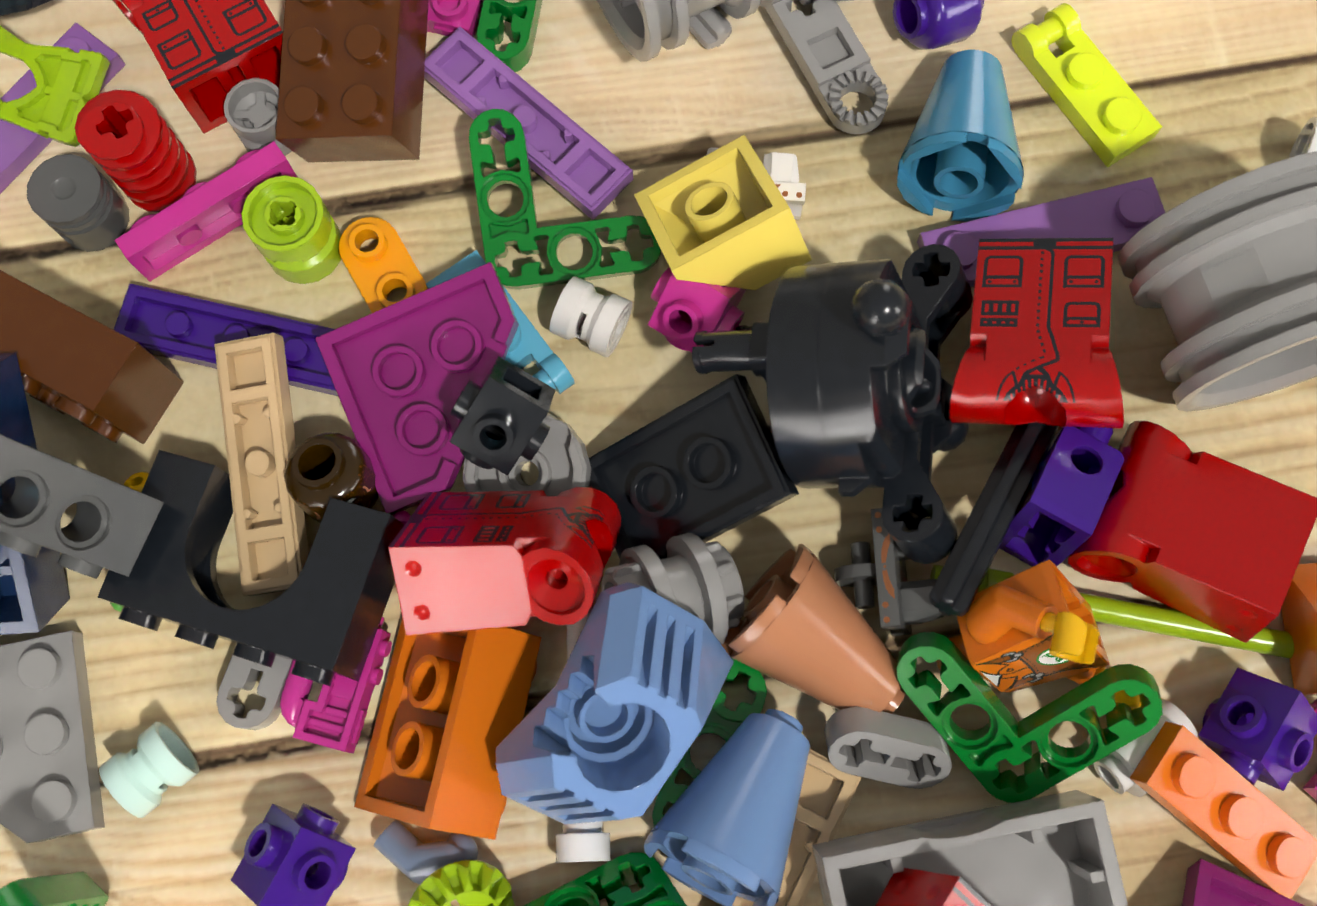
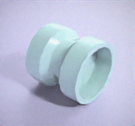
(143, 773)

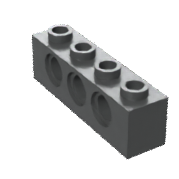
(108, 520)

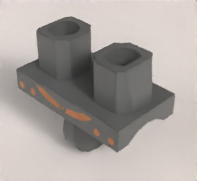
(899, 601)

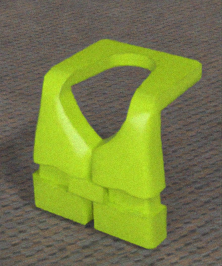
(63, 87)

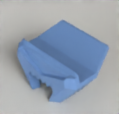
(618, 712)

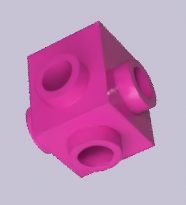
(693, 307)

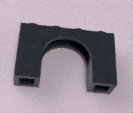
(318, 622)

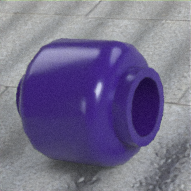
(936, 22)

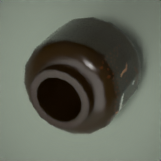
(329, 468)

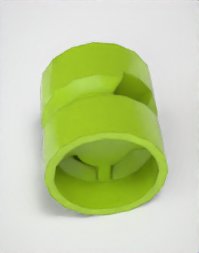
(292, 229)

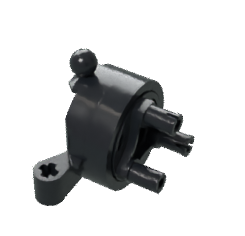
(860, 382)

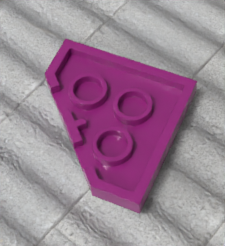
(407, 369)

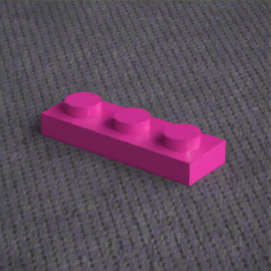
(202, 214)

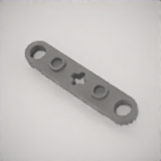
(831, 61)

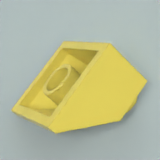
(724, 221)

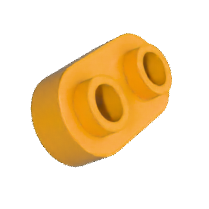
(382, 268)

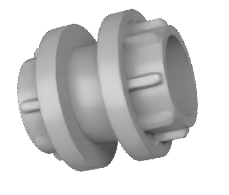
(693, 576)

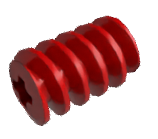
(136, 148)

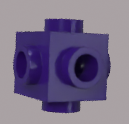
(1261, 729)
(293, 859)

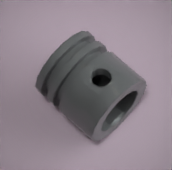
(78, 202)

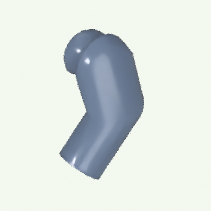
(420, 859)

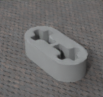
(243, 675)
(887, 748)

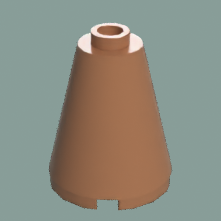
(814, 637)

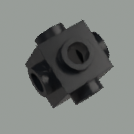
(502, 417)

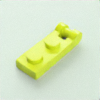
(1085, 85)

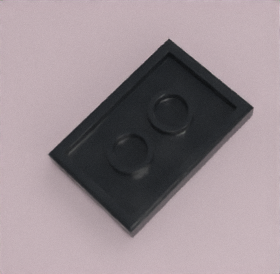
(694, 470)

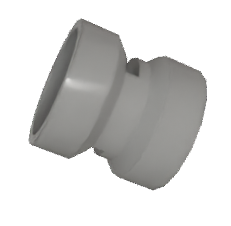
(252, 113)

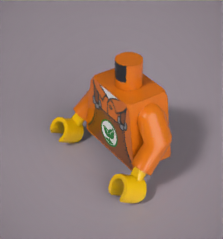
(1033, 633)

